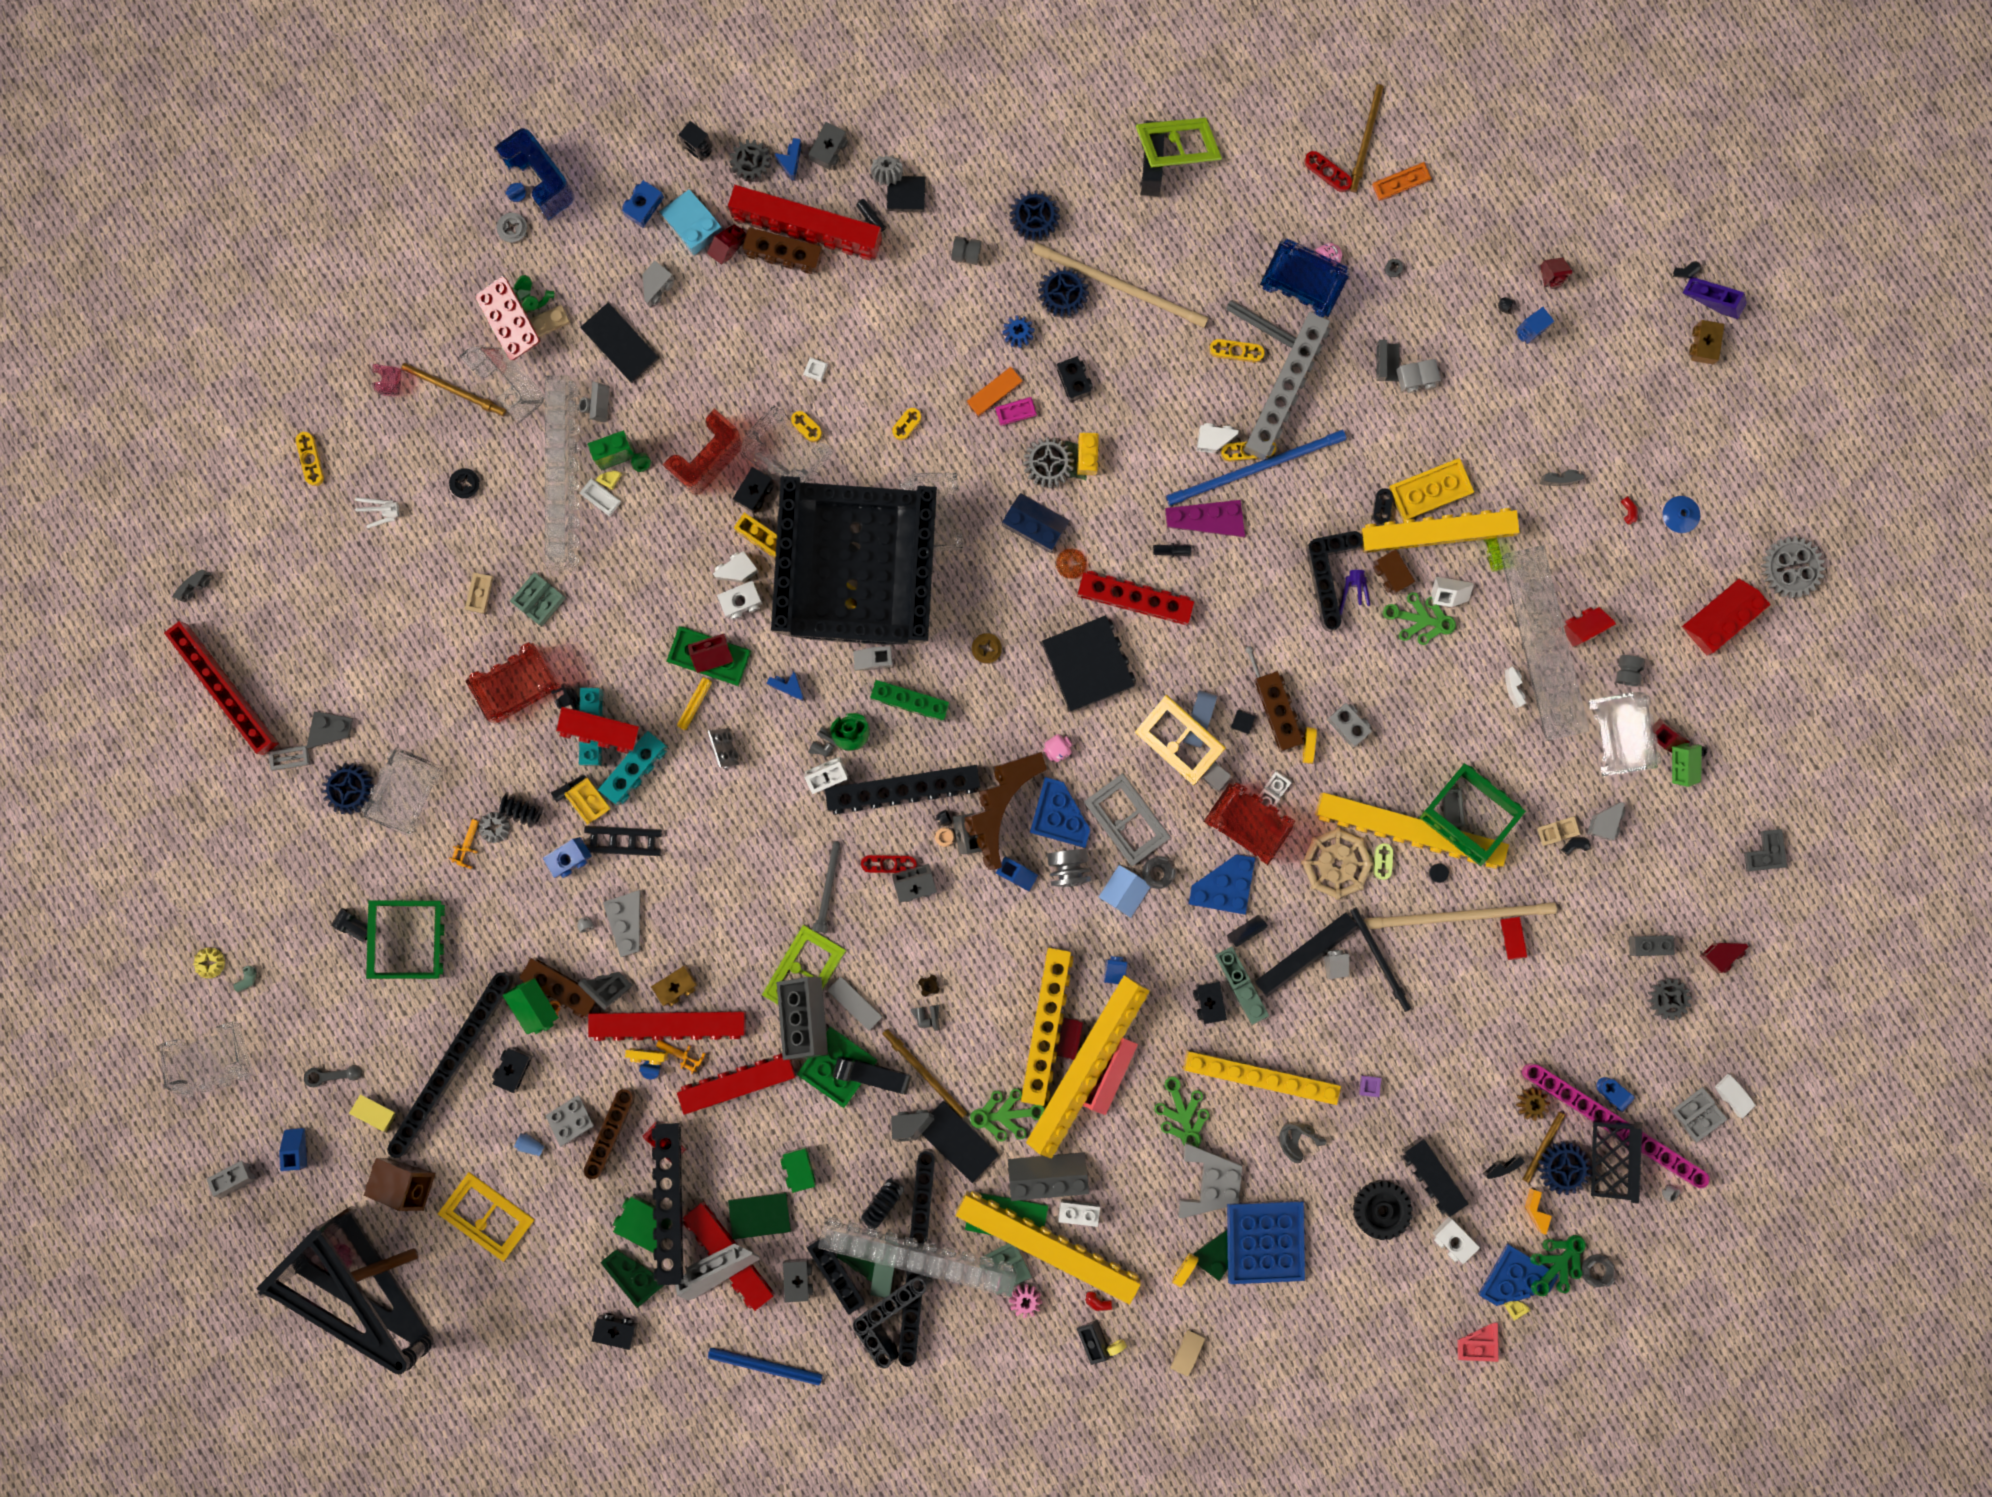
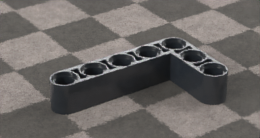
(1326, 575)
(886, 1309)

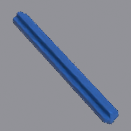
(765, 1366)

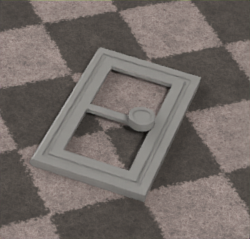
(1113, 829)

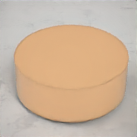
(944, 837)

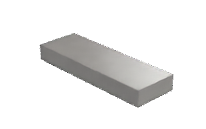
(854, 1003)

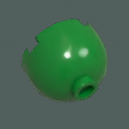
(850, 732)

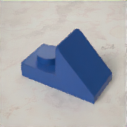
(790, 163)
(791, 688)

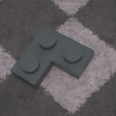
(1771, 856)

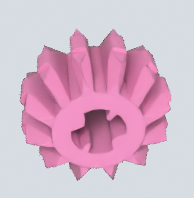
(1030, 1294)

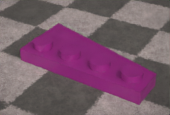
(1215, 518)

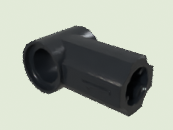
(350, 924)

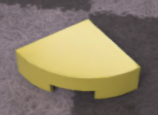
(609, 479)
(1516, 1309)

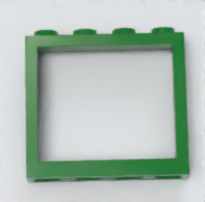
(1457, 837)
(371, 941)

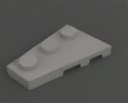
(625, 922)

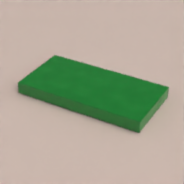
(728, 673)
(1033, 1211)

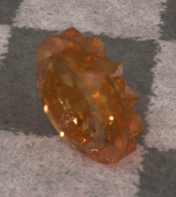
(1064, 569)

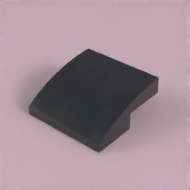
(907, 194)

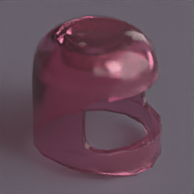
(390, 382)

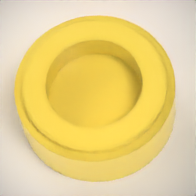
(1116, 1347)

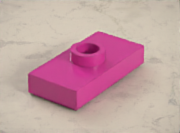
(1015, 411)

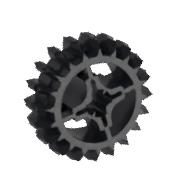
(882, 1203)

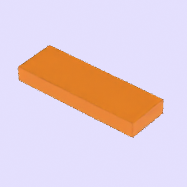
(1401, 181)
(994, 391)

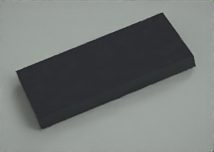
(619, 342)
(959, 1142)

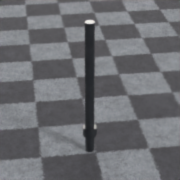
(1398, 991)

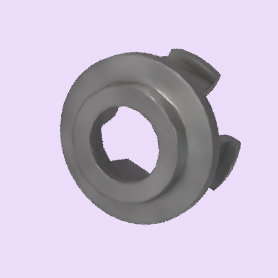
(1161, 862)
(1607, 1279)

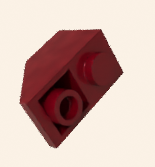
(726, 244)
(1555, 272)
(1667, 735)
(1722, 955)

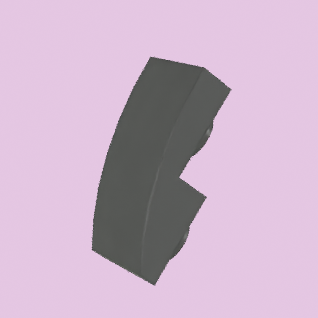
(1567, 478)
(198, 580)

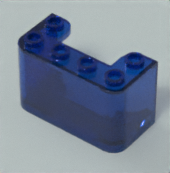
(524, 150)
(1305, 276)

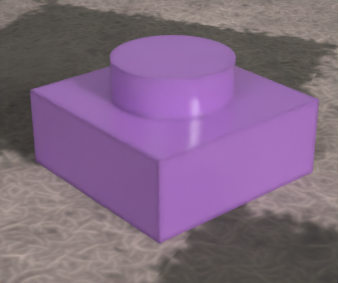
(1370, 1086)

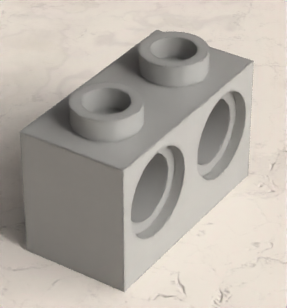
(1345, 728)

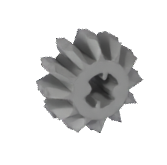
(886, 170)

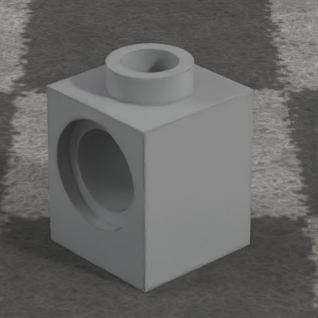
(1216, 777)

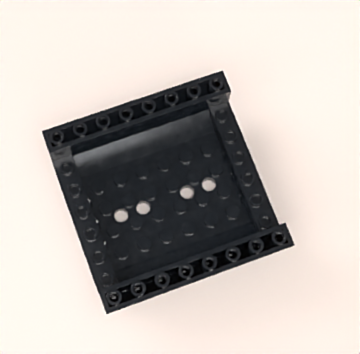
(889, 568)

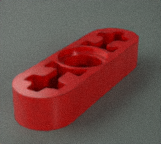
(1335, 184)
(883, 857)

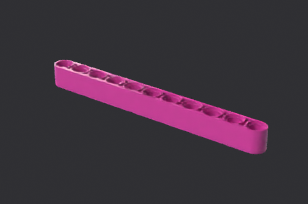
(1589, 1111)

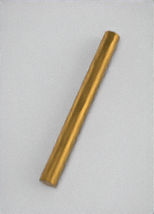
(1542, 1149)

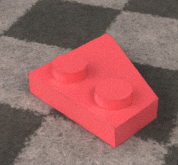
(1479, 1345)

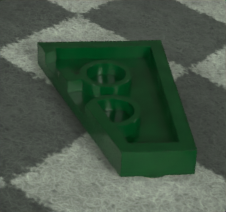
(1214, 1256)
(631, 1277)

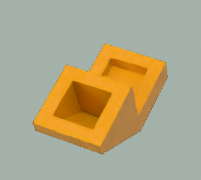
(1539, 1218)

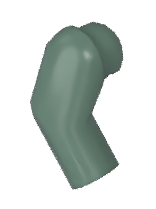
(248, 979)

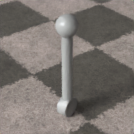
(1249, 650)

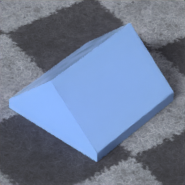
(1124, 891)

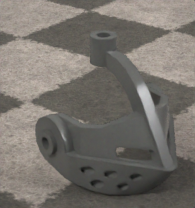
(1290, 1146)

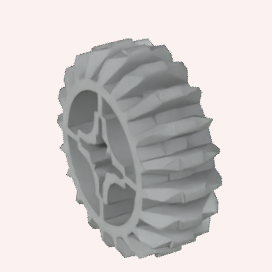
(1057, 462)

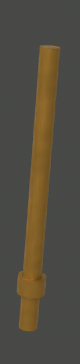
(1357, 172)
(486, 404)
(898, 1046)

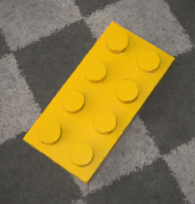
(1431, 489)

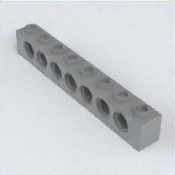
(1312, 324)

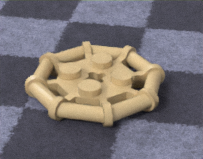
(1332, 873)

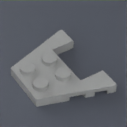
(1219, 1182)

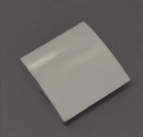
(1692, 1108)

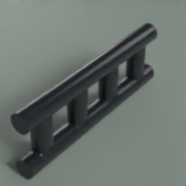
(631, 832)

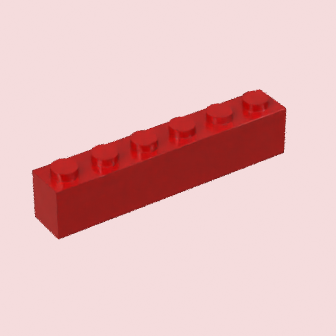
(736, 1084)
(715, 1237)

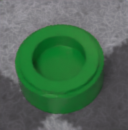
(640, 462)

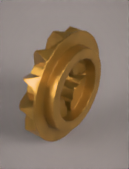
(995, 645)

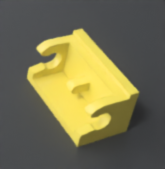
(372, 1113)

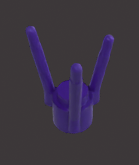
(1357, 579)

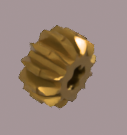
(1531, 1111)

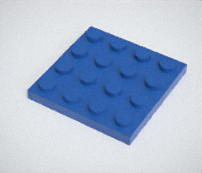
(1265, 1242)

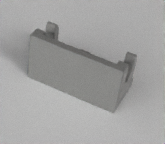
(230, 1179)

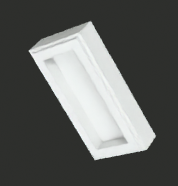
(600, 497)

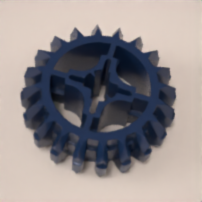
(1044, 202)
(1069, 289)
(346, 796)
(1581, 1168)

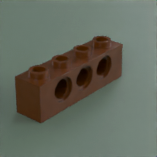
(756, 238)
(1283, 740)
(536, 967)

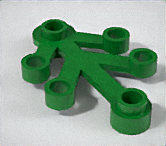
(1560, 1264)

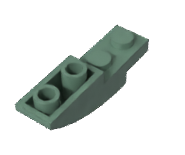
(1241, 986)

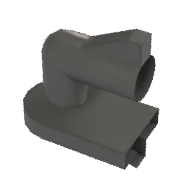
(816, 748)
(925, 1023)

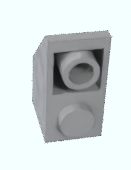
(655, 282)
(873, 658)
(1606, 822)
(1336, 964)

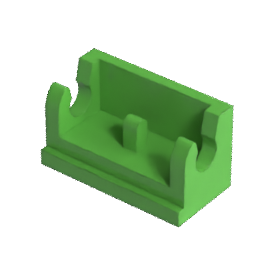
(1686, 764)

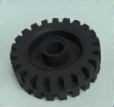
(1393, 1221)

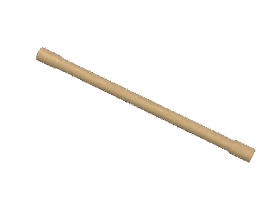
(1191, 316)
(1539, 909)

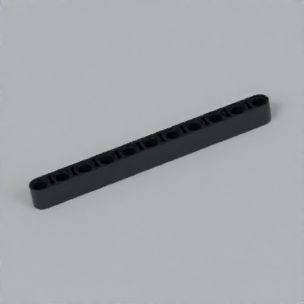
(443, 1070)
(917, 1227)

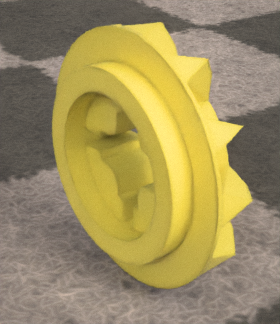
(213, 955)

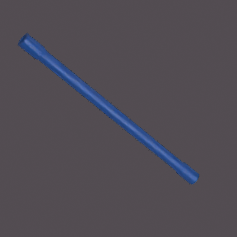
(1329, 440)

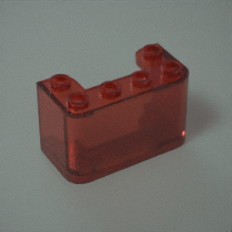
(711, 460)
(513, 684)
(1251, 822)

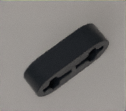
(1378, 505)

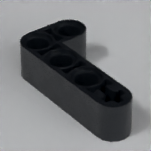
(1152, 176)
(872, 1075)

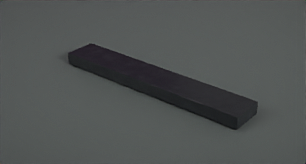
(1306, 954)

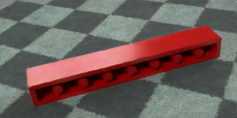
(221, 688)
(667, 1024)

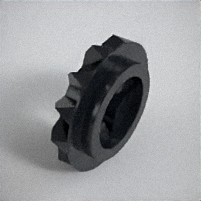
(461, 475)

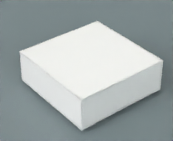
(815, 369)

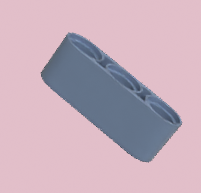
(1202, 714)

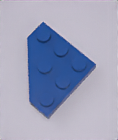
(1059, 816)
(1225, 886)
(1512, 1278)

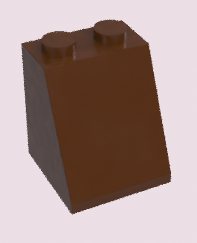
(399, 1185)

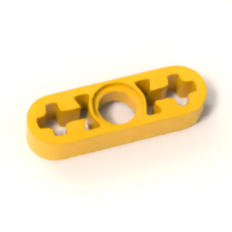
(1223, 344)
(1233, 446)
(302, 454)

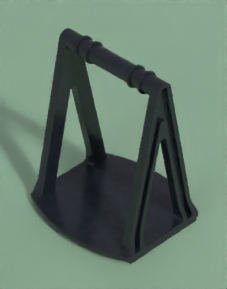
(376, 1341)

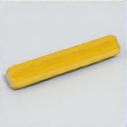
(694, 703)

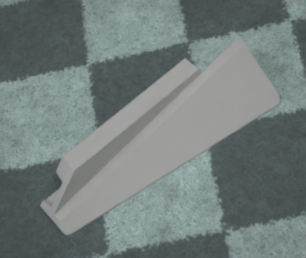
(714, 1270)

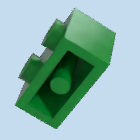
(798, 1169)

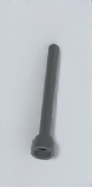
(821, 924)

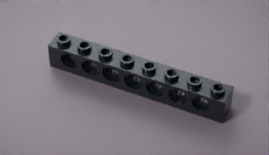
(834, 794)
(674, 1173)

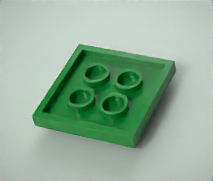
(819, 1070)

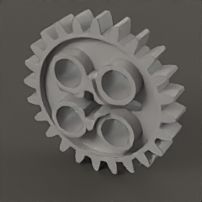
(1797, 584)

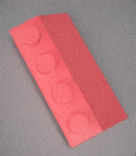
(1111, 1077)

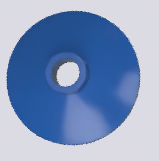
(1673, 517)

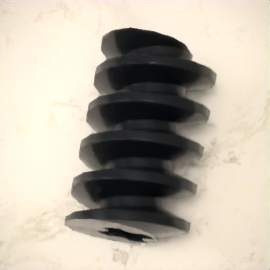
(519, 811)

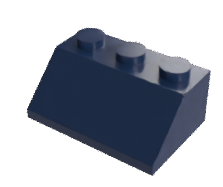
(1035, 523)

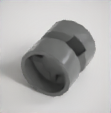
(966, 250)
(1630, 670)

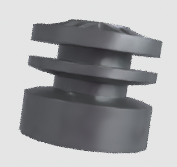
(1069, 867)

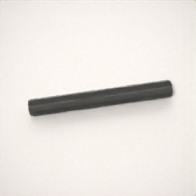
(1262, 324)

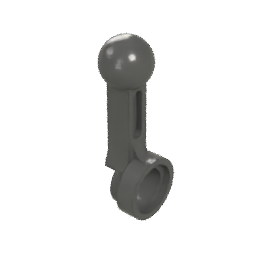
(353, 1073)

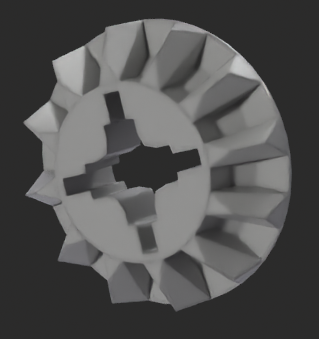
(503, 226)
(501, 832)

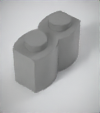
(1418, 375)

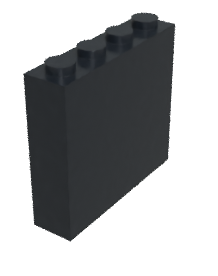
(1088, 663)

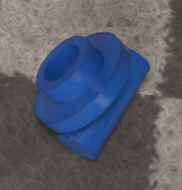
(516, 192)
(650, 1071)

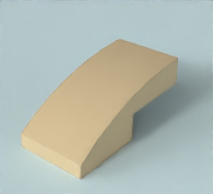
(1558, 831)
(1187, 1353)

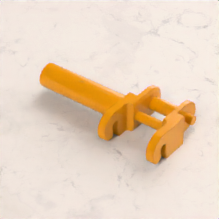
(466, 845)
(680, 1054)

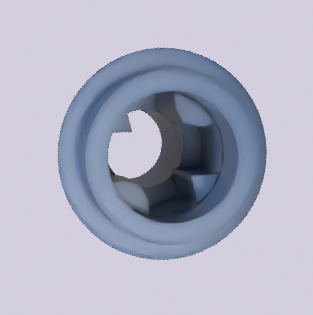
(529, 1145)

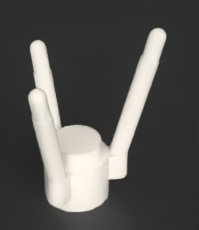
(388, 508)

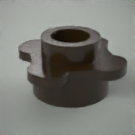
(932, 981)

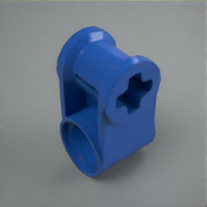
(1616, 1094)

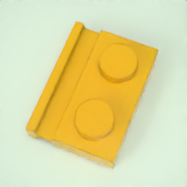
(587, 800)
(638, 1055)

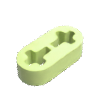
(1387, 863)

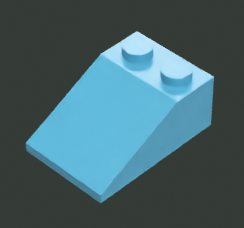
(691, 221)

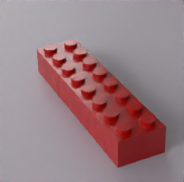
(805, 222)

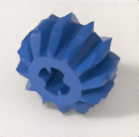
(1013, 325)

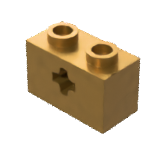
(1713, 334)
(663, 987)

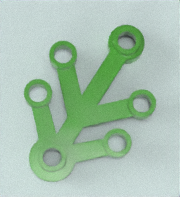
(1422, 619)
(1003, 1115)
(1182, 1116)

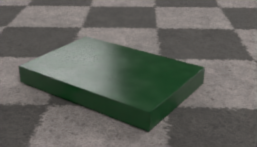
(759, 1215)

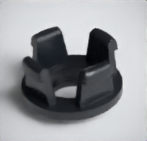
(568, 698)

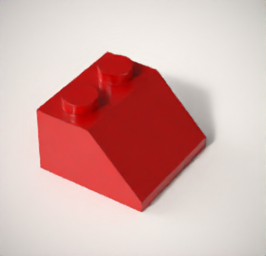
(1587, 626)

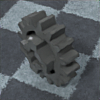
(756, 155)
(1675, 992)

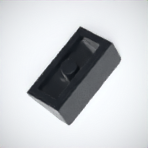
(1247, 931)
(1094, 1342)

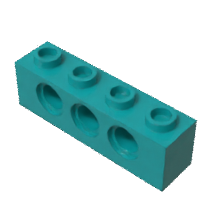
(591, 702)
(622, 771)

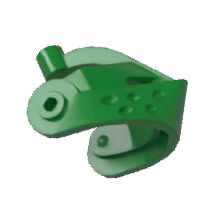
(522, 290)

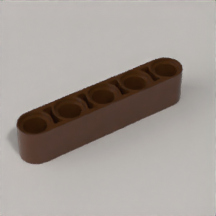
(603, 1140)

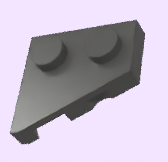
(328, 728)
(606, 989)

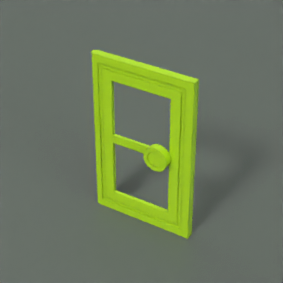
(1178, 125)
(788, 961)

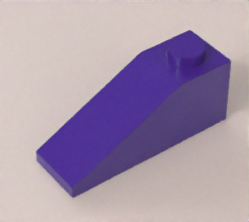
(1717, 297)

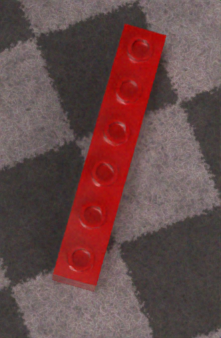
(1087, 591)

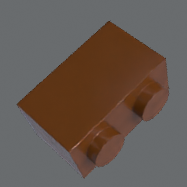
(1393, 572)

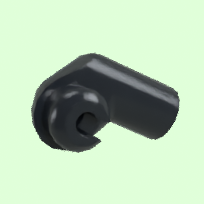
(1578, 843)

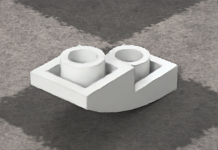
(1513, 679)
(1274, 788)
(1735, 1095)

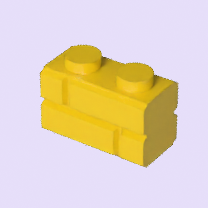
(1087, 454)

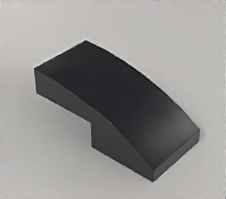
(1498, 1170)

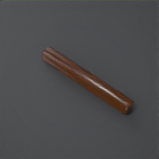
(385, 1265)

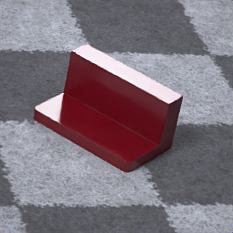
(710, 653)
(1069, 1038)

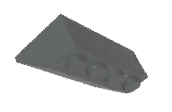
(802, 1018)
(1048, 1177)

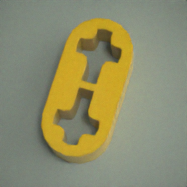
(903, 421)
(803, 429)
(1309, 745)
(1185, 1270)

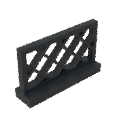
(1633, 1165)

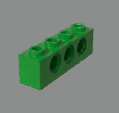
(909, 700)

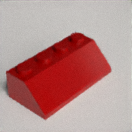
(1725, 616)
(596, 729)

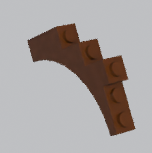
(995, 800)

